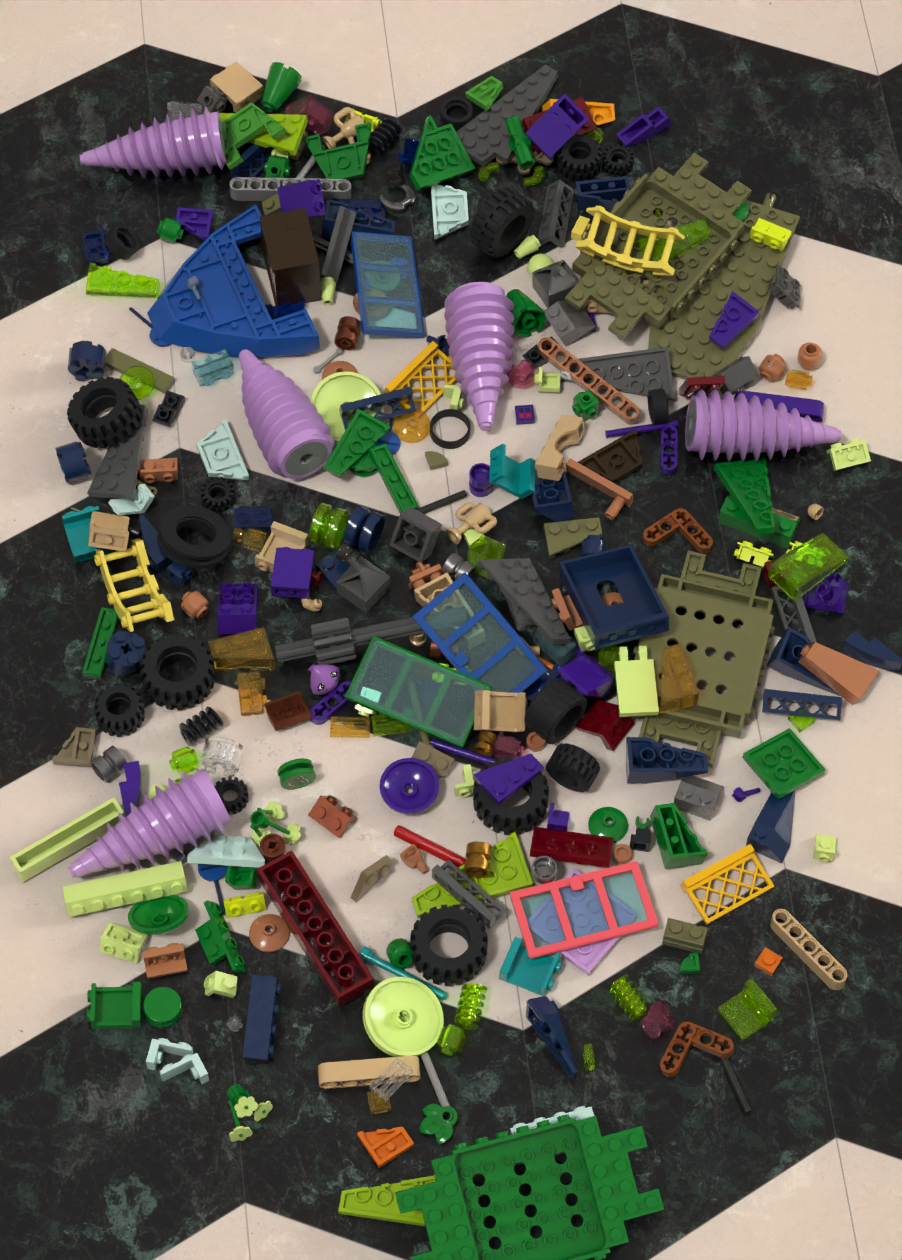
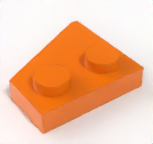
(386, 1144)

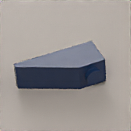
(156, 557)

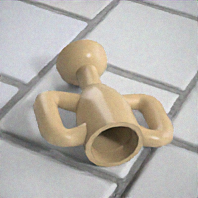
(347, 129)
(473, 520)

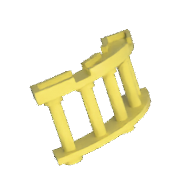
(624, 260)
(159, 603)

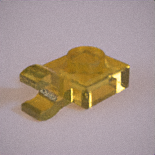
(252, 539)

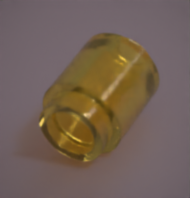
(798, 379)

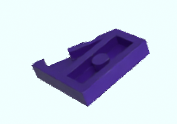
(195, 221)

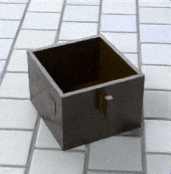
(290, 257)

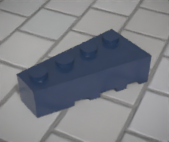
(261, 1018)

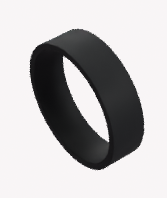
(450, 444)

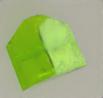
(485, 549)

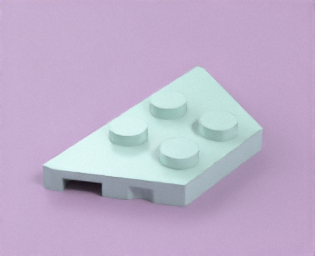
(448, 209)
(221, 454)
(227, 851)

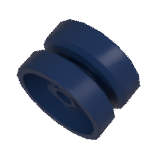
(364, 529)

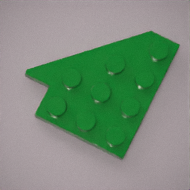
(439, 156)

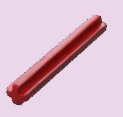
(428, 846)

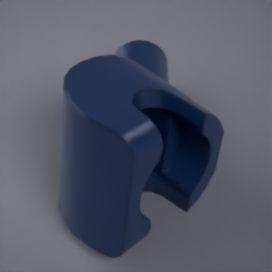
(441, 341)

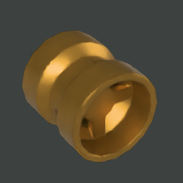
(486, 743)

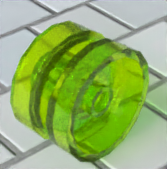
(328, 526)

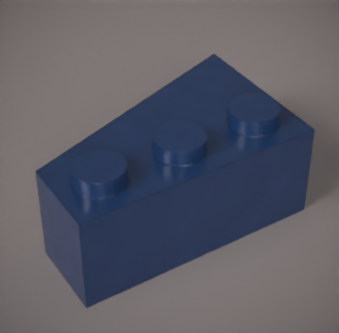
(600, 192)

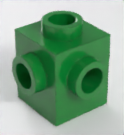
(277, 162)
(585, 405)

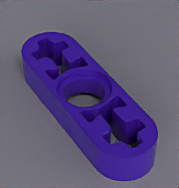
(668, 443)
(330, 711)

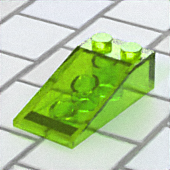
(806, 565)

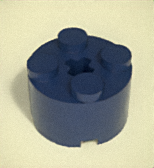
(86, 360)
(72, 461)
(124, 653)

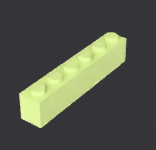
(66, 840)
(124, 889)

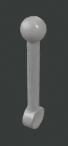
(317, 369)

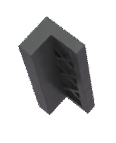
(553, 210)
(338, 244)
(800, 613)
(466, 897)

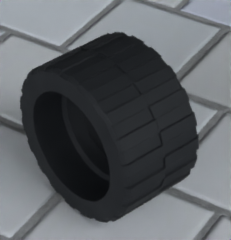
(555, 711)

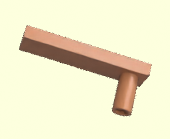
(620, 495)

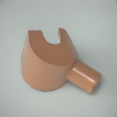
(413, 857)

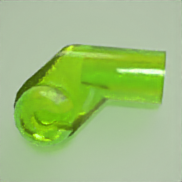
(485, 171)
(536, 178)

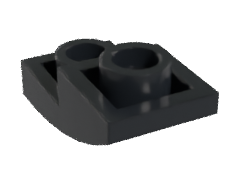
(534, 356)
(168, 409)

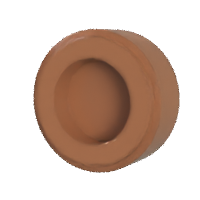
(535, 742)
(622, 854)

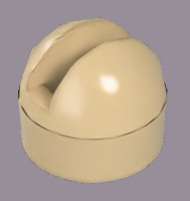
(815, 511)

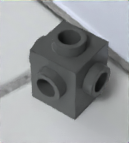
(213, 99)

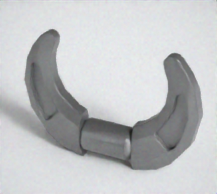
(398, 206)

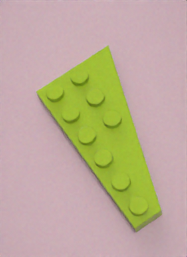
(289, 141)
(506, 875)
(381, 1202)

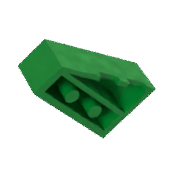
(675, 839)

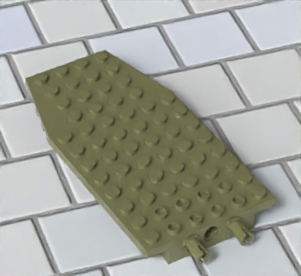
(744, 272)

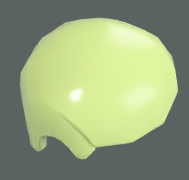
(538, 261)

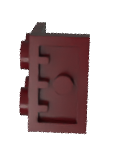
(605, 722)

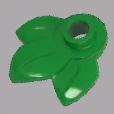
(435, 1122)

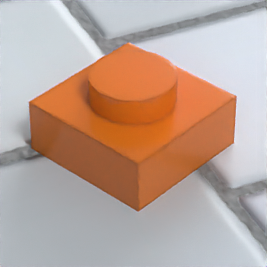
(768, 961)

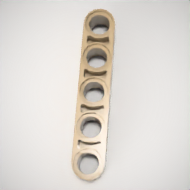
(812, 958)
(363, 1072)

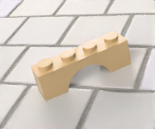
(566, 432)

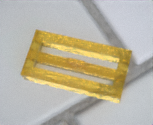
(349, 729)

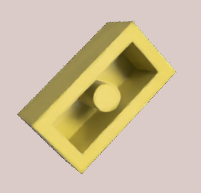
(580, 228)

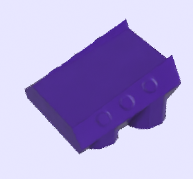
(828, 594)

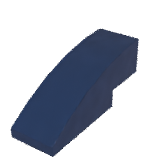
(872, 652)

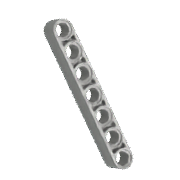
(263, 188)

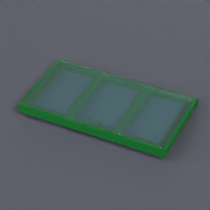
(416, 691)

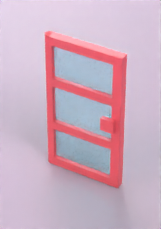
(583, 909)

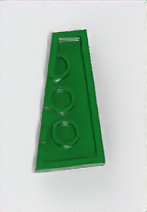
(355, 442)

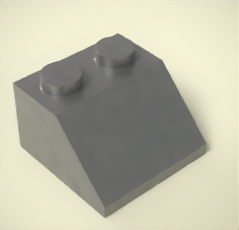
(568, 321)
(697, 796)

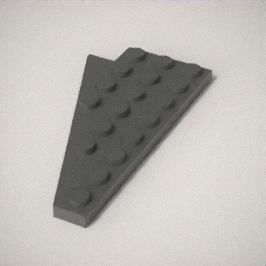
(487, 133)

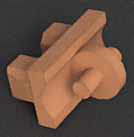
(423, 574)

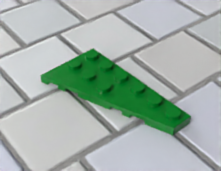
(750, 490)

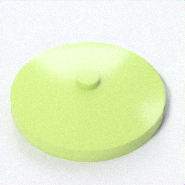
(339, 390)
(403, 1017)

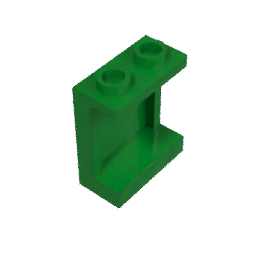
(115, 1006)

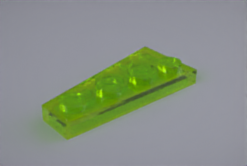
(694, 234)
(114, 283)

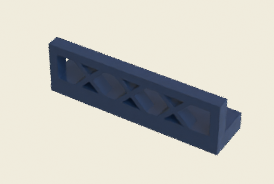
(252, 154)
(379, 401)
(802, 698)

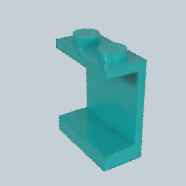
(511, 475)
(77, 532)
(528, 973)

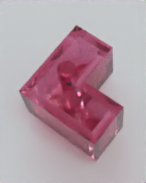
(318, 115)

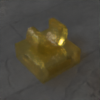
(376, 1103)

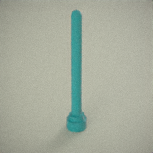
(368, 957)

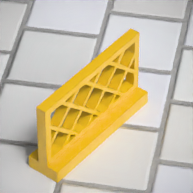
(416, 366)
(718, 869)

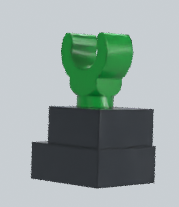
(642, 838)

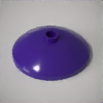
(405, 775)

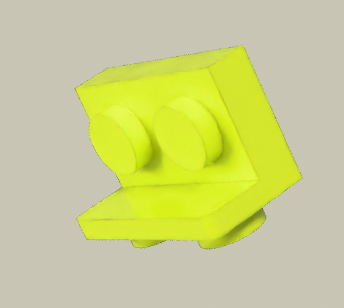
(770, 234)

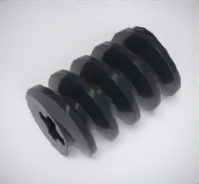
(383, 135)
(199, 725)

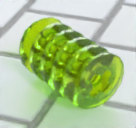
(628, 999)
(469, 1005)

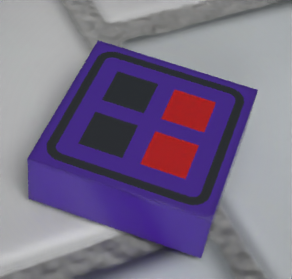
(524, 414)

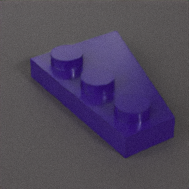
(734, 319)
(509, 777)

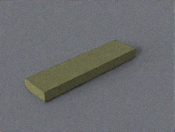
(120, 362)

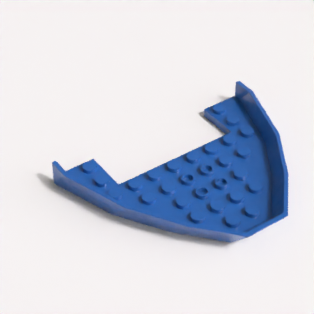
(230, 305)

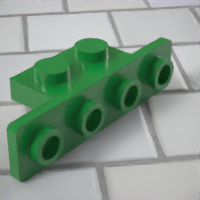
(217, 940)

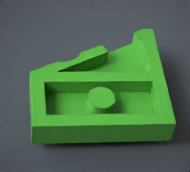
(485, 92)

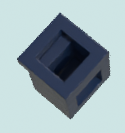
(179, 573)

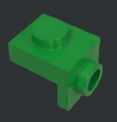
(241, 877)

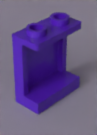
(303, 195)
(292, 573)

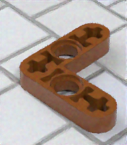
(678, 525)
(693, 1039)

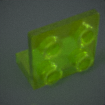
(748, 1010)

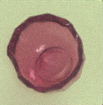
(521, 374)

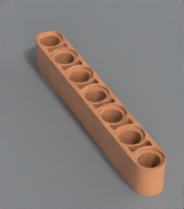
(584, 372)

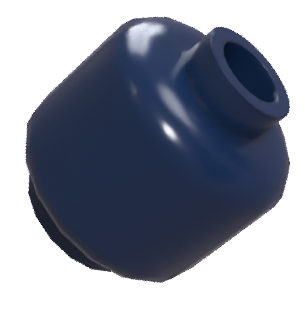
(592, 545)

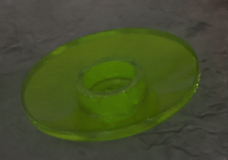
(136, 375)

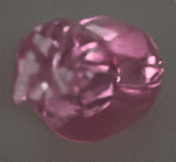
(657, 1020)

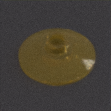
(412, 433)

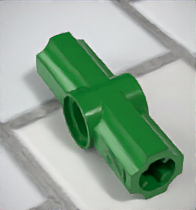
(519, 142)

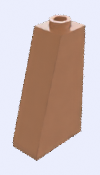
(841, 673)

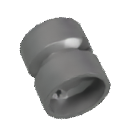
(456, 566)
(108, 763)
(543, 870)

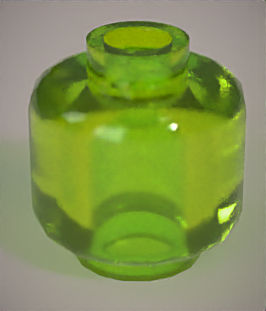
(607, 656)
(184, 759)
(451, 1040)

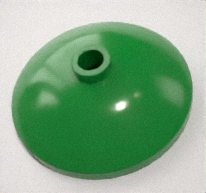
(158, 915)

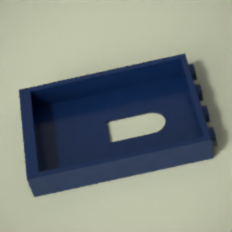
(639, 613)

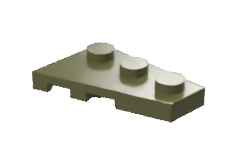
(568, 534)

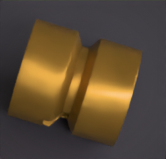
(478, 858)

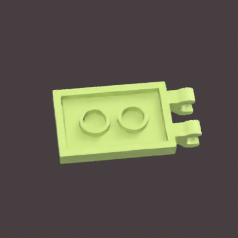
(636, 684)

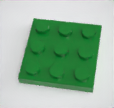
(783, 763)

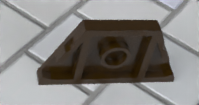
(616, 458)

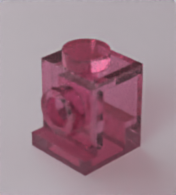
(507, 746)

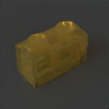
(250, 693)

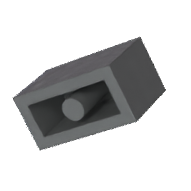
(737, 374)

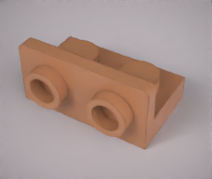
(159, 470)

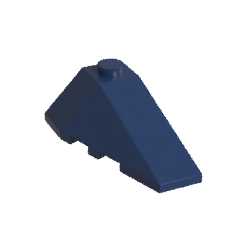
(362, 222)
(553, 499)
(786, 657)
(655, 761)
(773, 828)
(546, 1021)

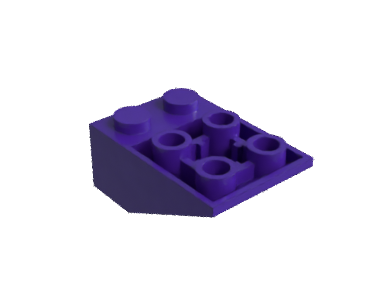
(557, 126)
(237, 608)
(588, 677)

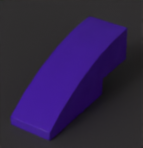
(644, 127)
(132, 787)

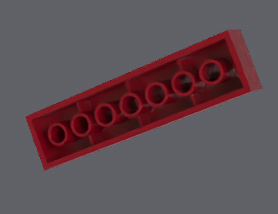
(315, 928)

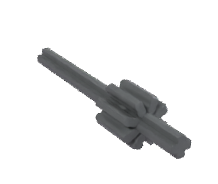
(336, 641)

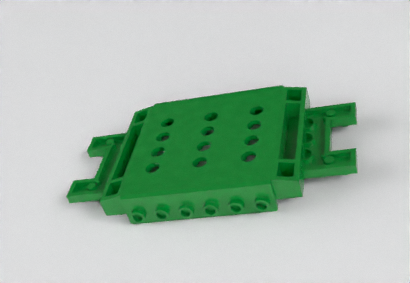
(599, 1180)

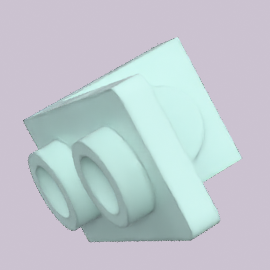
(133, 506)
(163, 1045)
(190, 1062)

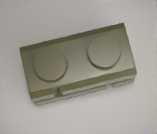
(684, 935)

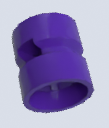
(479, 480)

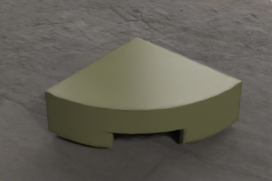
(435, 460)

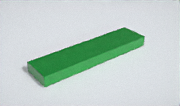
(392, 478)
(104, 630)

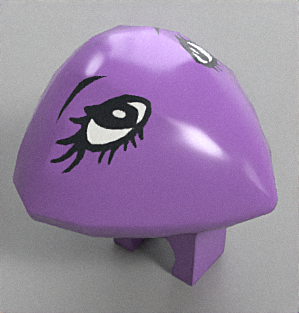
(323, 678)

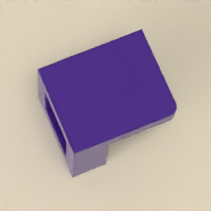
(557, 819)

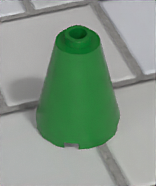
(279, 86)
(527, 314)

